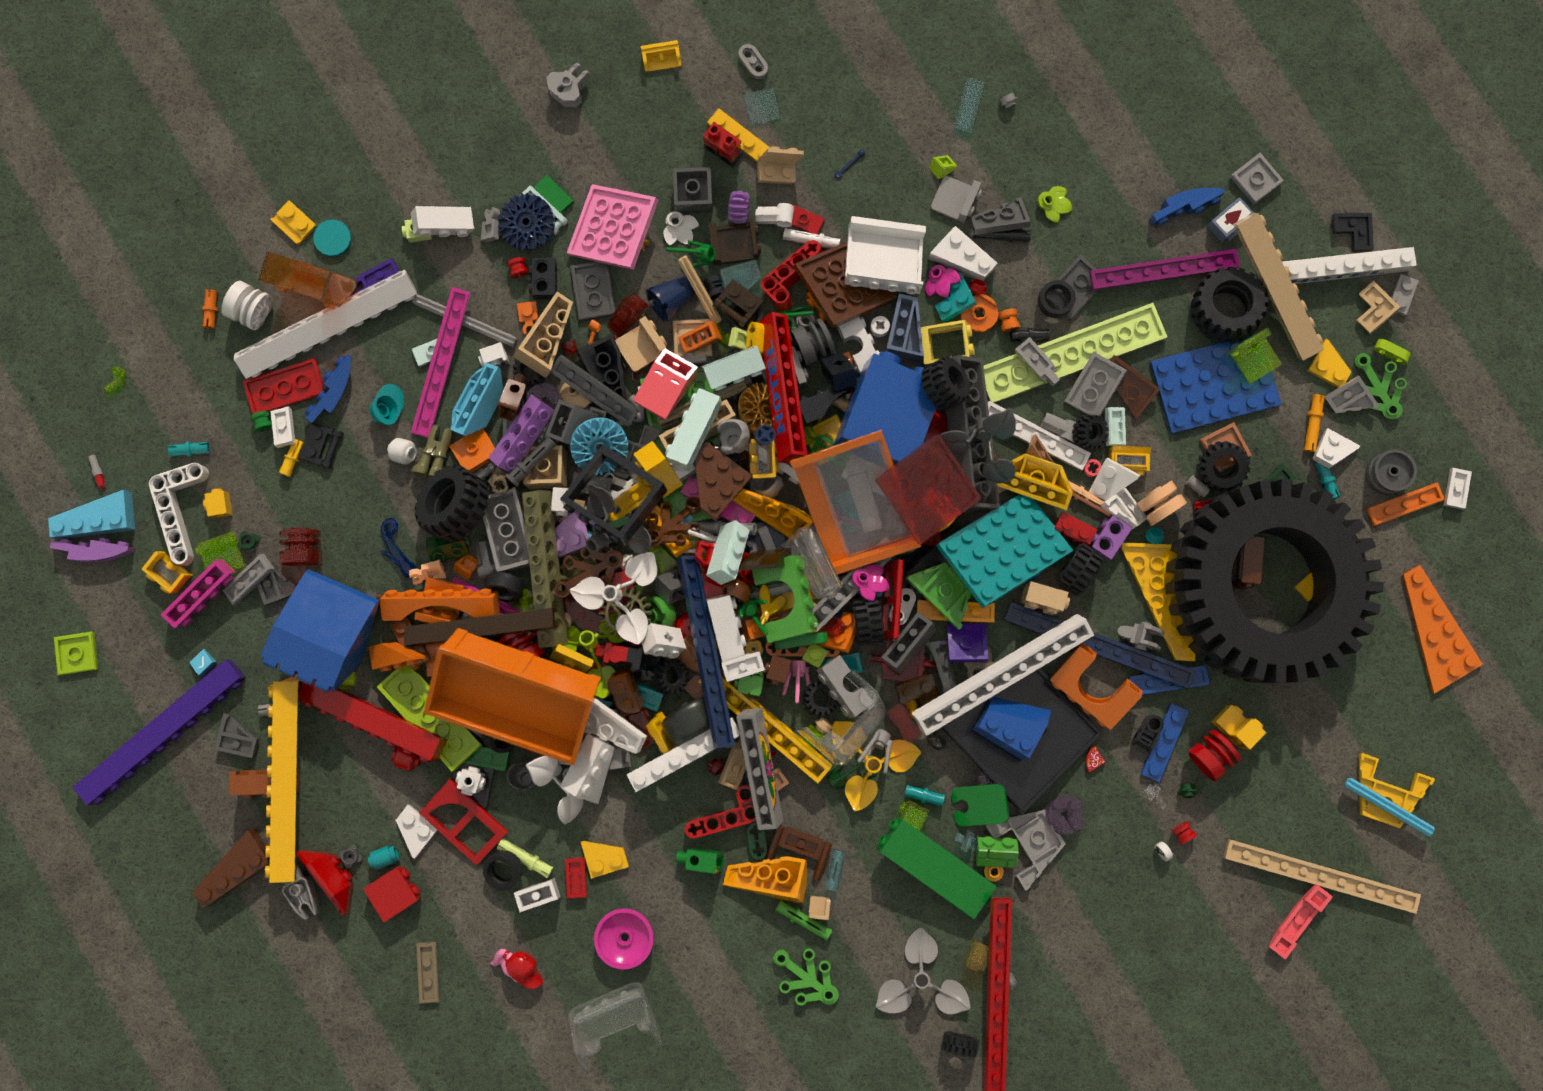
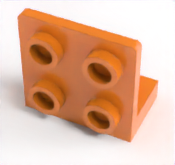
(438, 613)

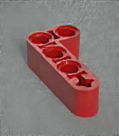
(782, 284)
(721, 817)

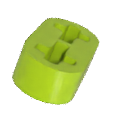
(1392, 351)

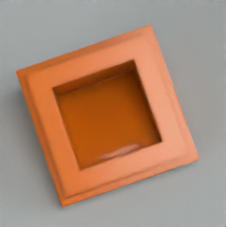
(466, 566)

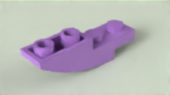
(95, 551)

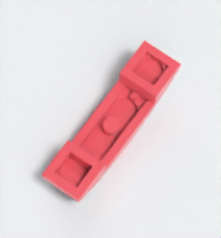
(1298, 919)

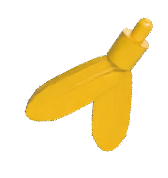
(769, 608)

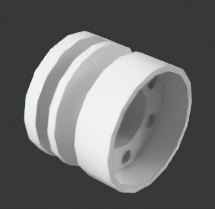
(246, 305)

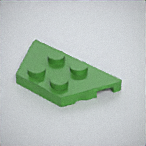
(943, 590)

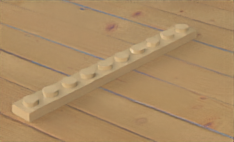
(1322, 876)

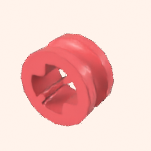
(1095, 462)

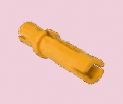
(1315, 415)

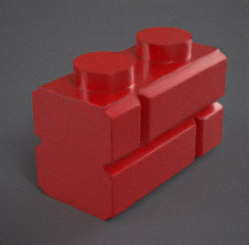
(1074, 529)

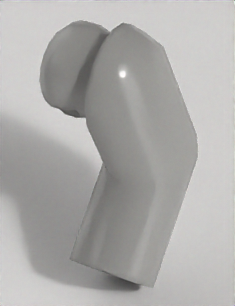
(640, 416)

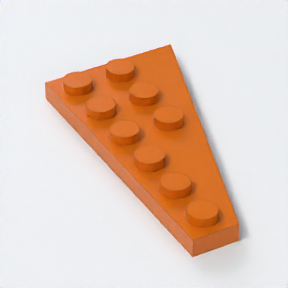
(1441, 640)

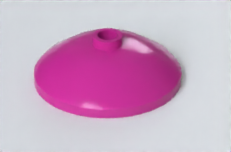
(613, 948)

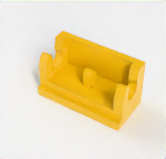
(661, 56)

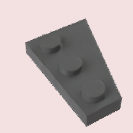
(1005, 218)
(945, 668)

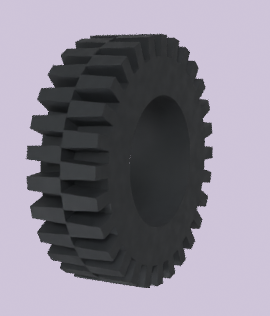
(1333, 557)

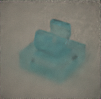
(968, 841)

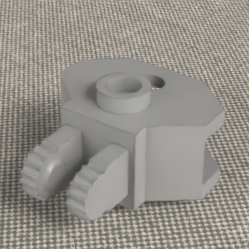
(566, 87)
(1141, 635)

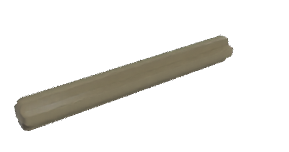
(727, 392)

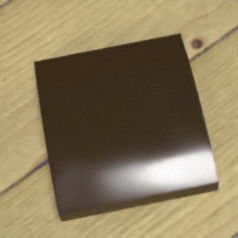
(765, 559)

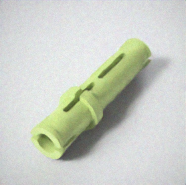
(527, 859)

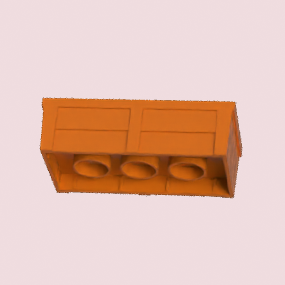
(511, 695)

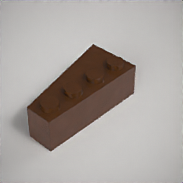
(234, 869)

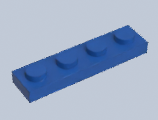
(1150, 684)
(1160, 755)

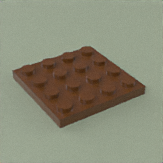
(839, 302)

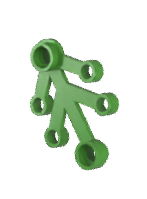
(1380, 389)
(808, 979)

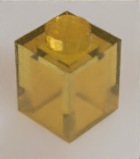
(977, 956)

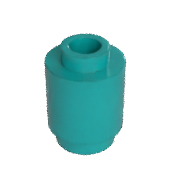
(383, 857)

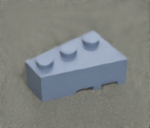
(905, 332)

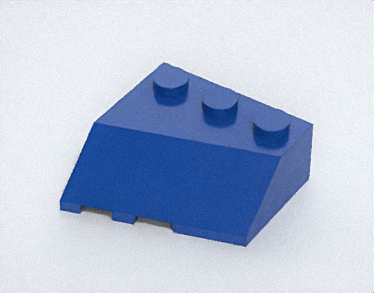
(1013, 725)

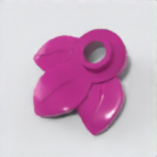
(941, 283)
(873, 581)

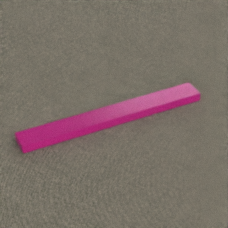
(440, 362)

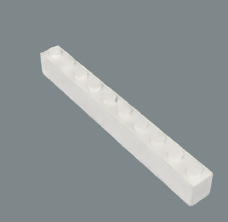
(324, 324)
(1002, 674)

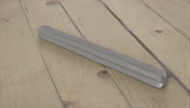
(467, 321)

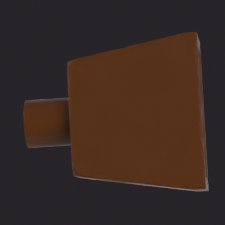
(512, 398)

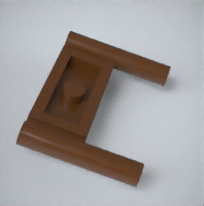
(801, 843)

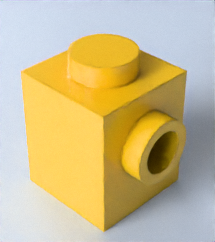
(217, 504)

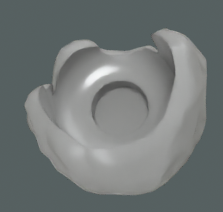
(733, 436)
(768, 487)

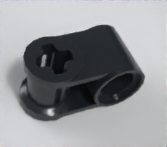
(1148, 734)

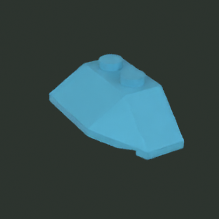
(478, 400)

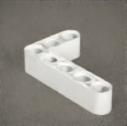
(173, 509)

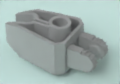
(301, 893)

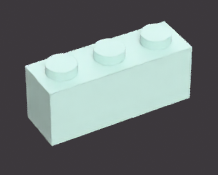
(734, 368)
(728, 552)

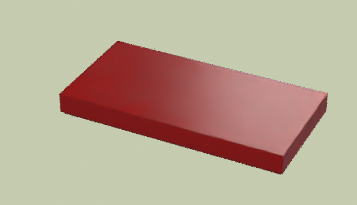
(284, 386)

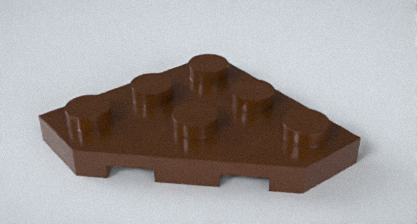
(718, 480)

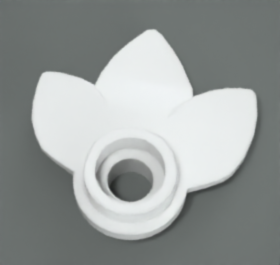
(682, 230)

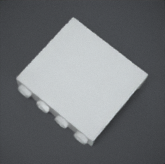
(884, 255)

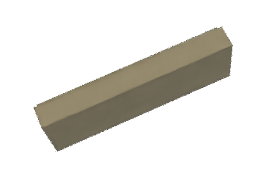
(428, 972)

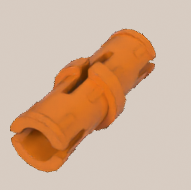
(209, 309)

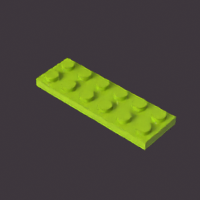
(408, 695)

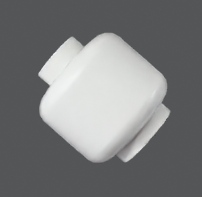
(402, 451)

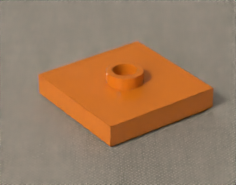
(473, 450)

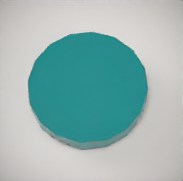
(332, 238)

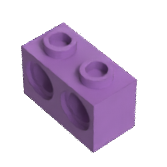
(1113, 541)

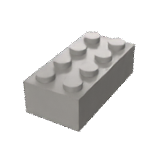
(507, 530)

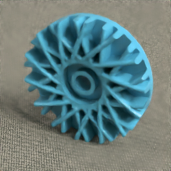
(595, 432)

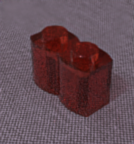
(907, 728)

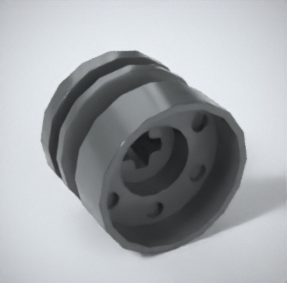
(813, 341)

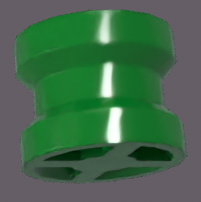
(261, 421)

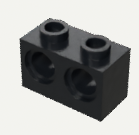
(547, 278)

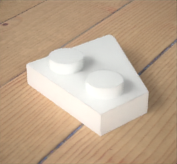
(1333, 448)
(1112, 479)
(1124, 508)
(415, 830)

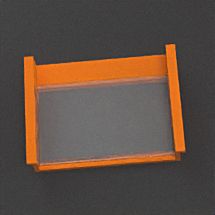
(849, 506)

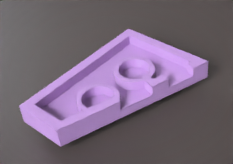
(570, 535)

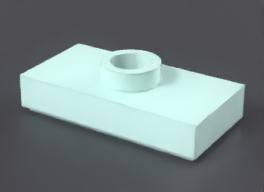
(424, 353)
(1116, 422)

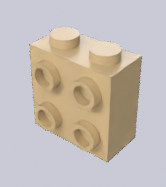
(1045, 598)

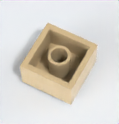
(549, 471)

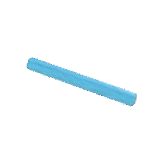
(1389, 807)

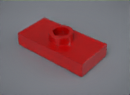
(806, 220)
(576, 877)

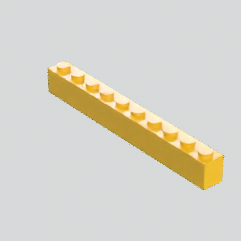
(283, 782)

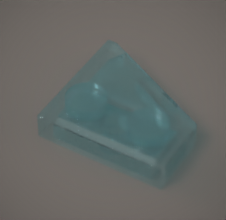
(745, 274)

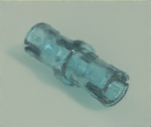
(838, 856)

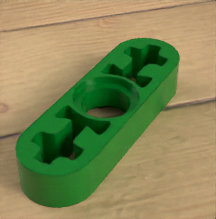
(805, 640)

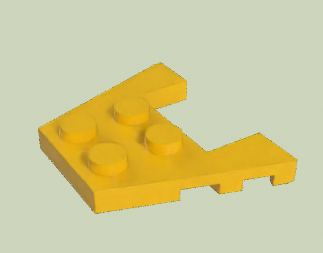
(1397, 795)

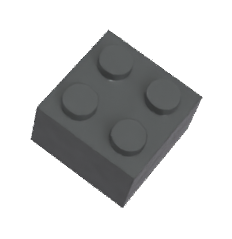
(692, 189)

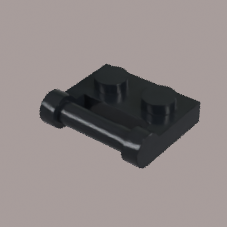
(315, 443)

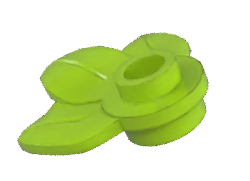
(1057, 203)

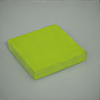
(75, 653)

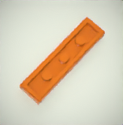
(1405, 504)

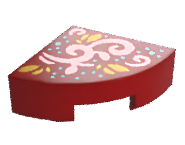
(1093, 759)

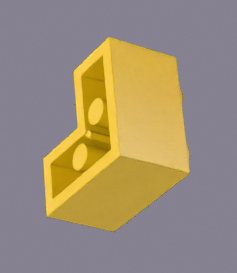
(653, 462)
(1237, 728)

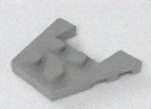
(1037, 840)

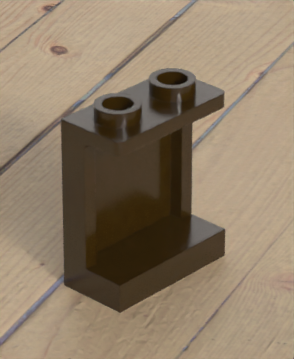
(734, 242)

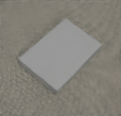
(1095, 385)

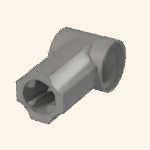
(1059, 427)

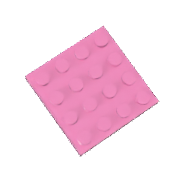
(612, 226)

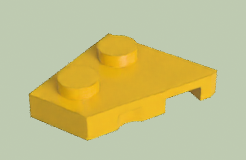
(1330, 366)
(603, 858)

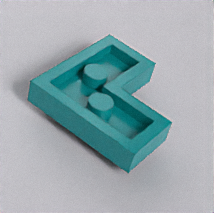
(959, 301)

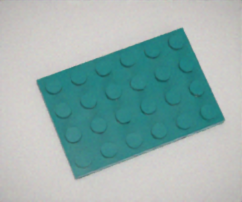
(1004, 549)

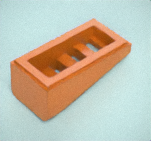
(702, 343)

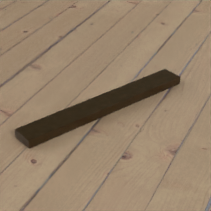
(481, 626)

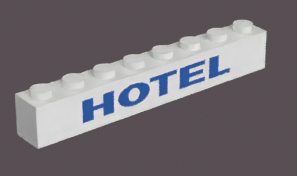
(1351, 265)

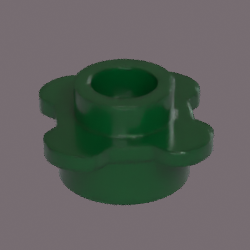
(244, 536)
(1188, 790)

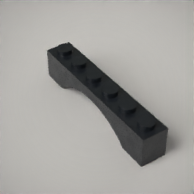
(815, 407)

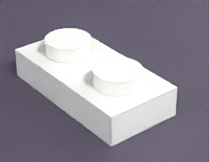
(282, 427)
(1457, 488)
(742, 666)

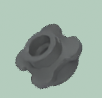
(344, 855)

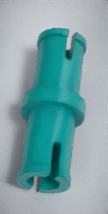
(189, 449)
(1328, 480)
(924, 795)

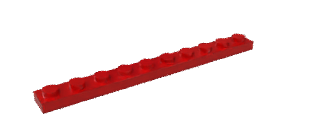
(998, 994)

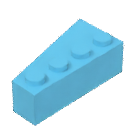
(102, 516)

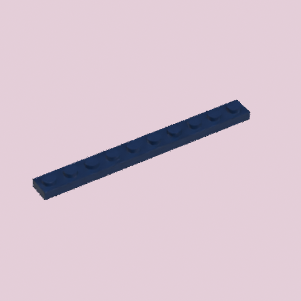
(1107, 648)
(706, 653)

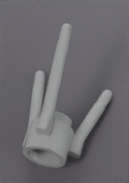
(880, 740)

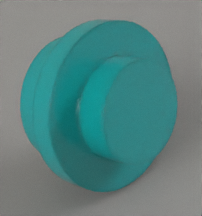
(1154, 535)

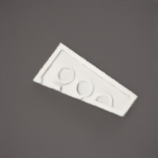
(614, 728)

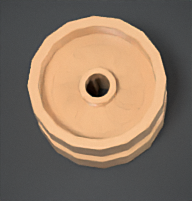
(1161, 502)

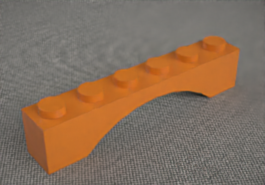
(398, 605)

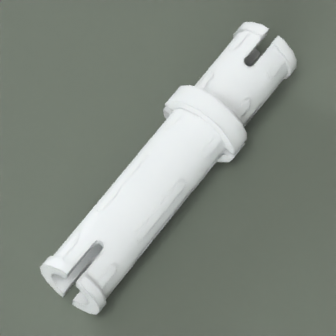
(804, 237)

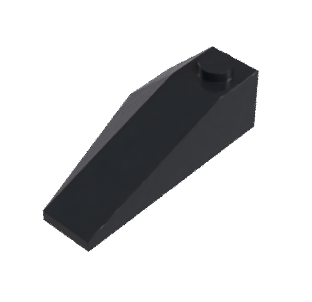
(603, 362)

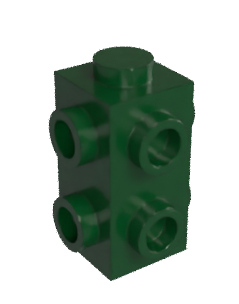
(445, 551)

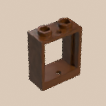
(1249, 564)

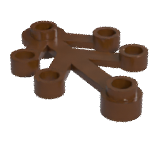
(658, 536)
(590, 569)

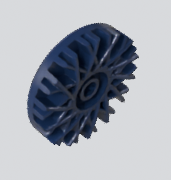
(519, 211)

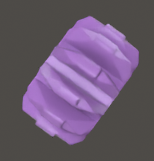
(739, 207)

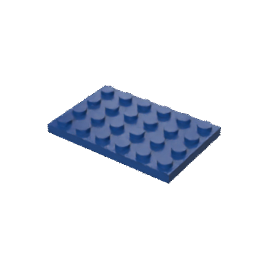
(1209, 387)

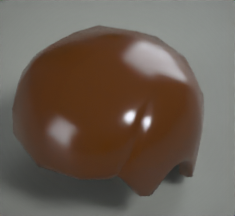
(738, 589)

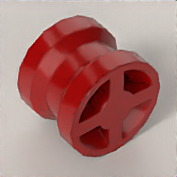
(517, 267)
(1184, 832)

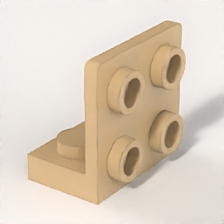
(778, 165)

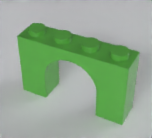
(801, 618)

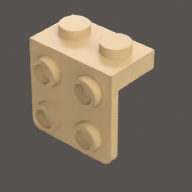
(641, 345)

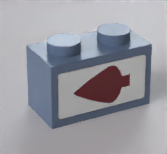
(1223, 226)

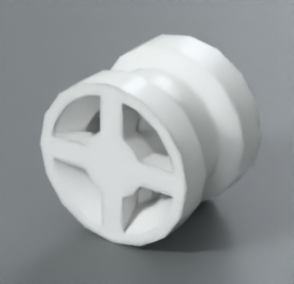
(877, 330)

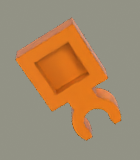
(527, 314)

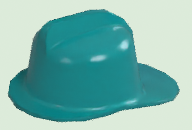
(387, 405)

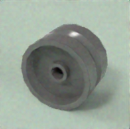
(1391, 472)

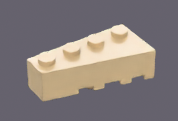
(542, 341)

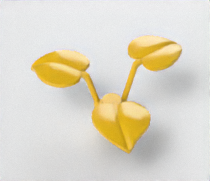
(863, 791)

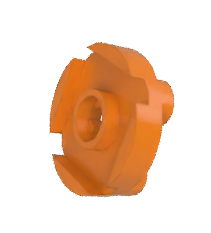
(990, 314)

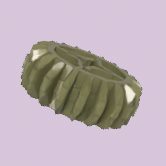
(635, 598)

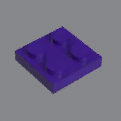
(968, 643)

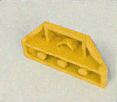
(1040, 481)

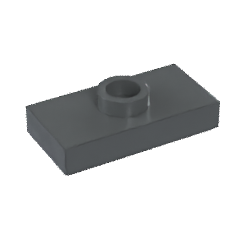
(697, 360)

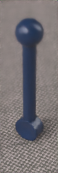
(838, 174)

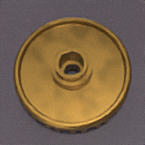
(755, 407)

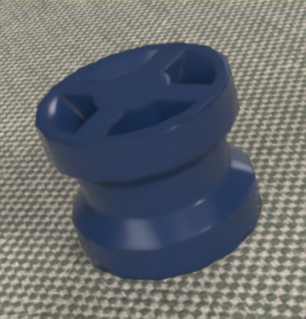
(767, 433)

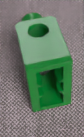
(709, 860)

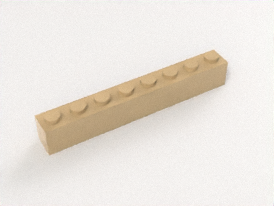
(1281, 291)

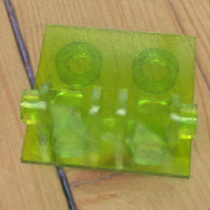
(223, 548)

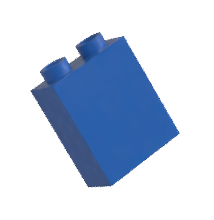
(889, 400)

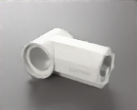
(780, 215)

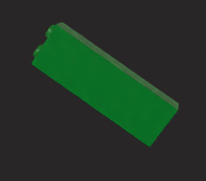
(935, 867)

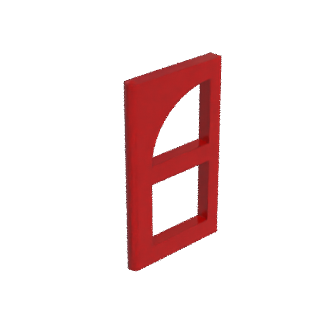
(895, 569)
(452, 795)

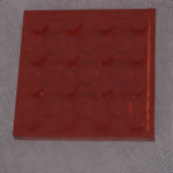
(928, 489)

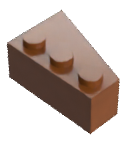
(253, 782)

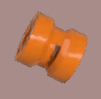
(1009, 320)

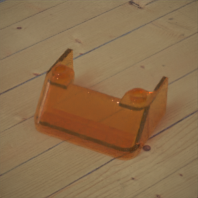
(306, 280)

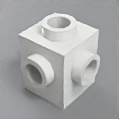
(477, 777)

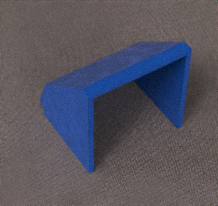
(321, 632)

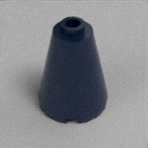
(670, 297)

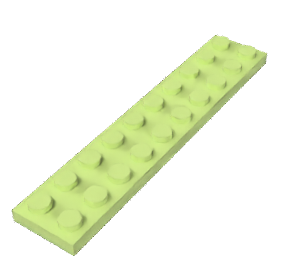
(1072, 351)

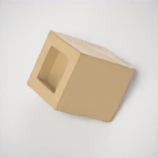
(819, 907)

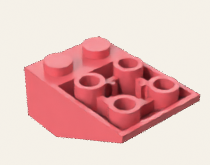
(666, 384)

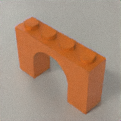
(1106, 710)

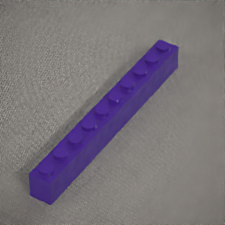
(159, 732)

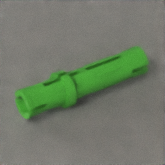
(783, 909)

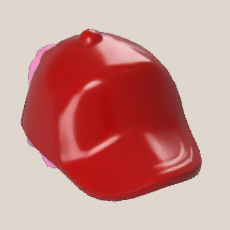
(519, 967)

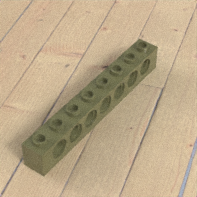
(544, 563)

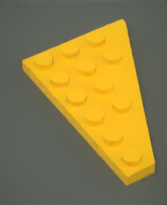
(1149, 567)

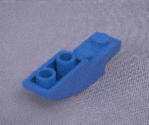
(1190, 200)
(335, 383)

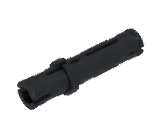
(1015, 234)

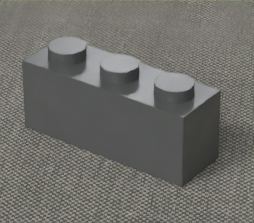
(909, 643)

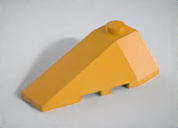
(777, 514)
(774, 878)

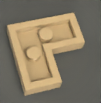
(1381, 307)

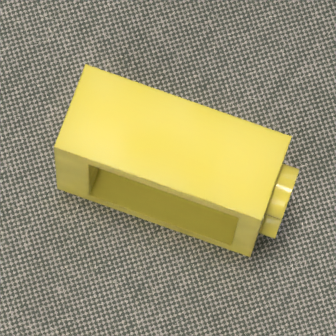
(927, 331)

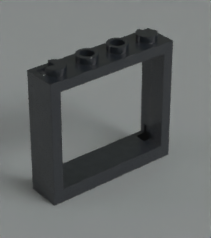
(639, 516)

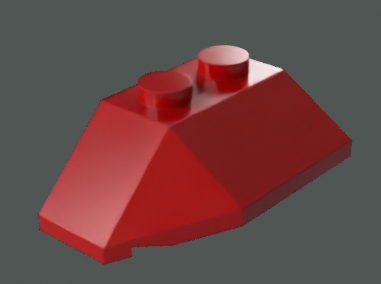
(330, 877)

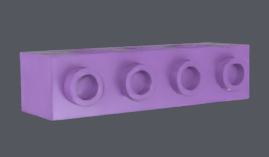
(521, 434)

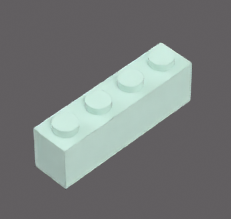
(694, 429)

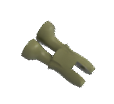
(435, 450)

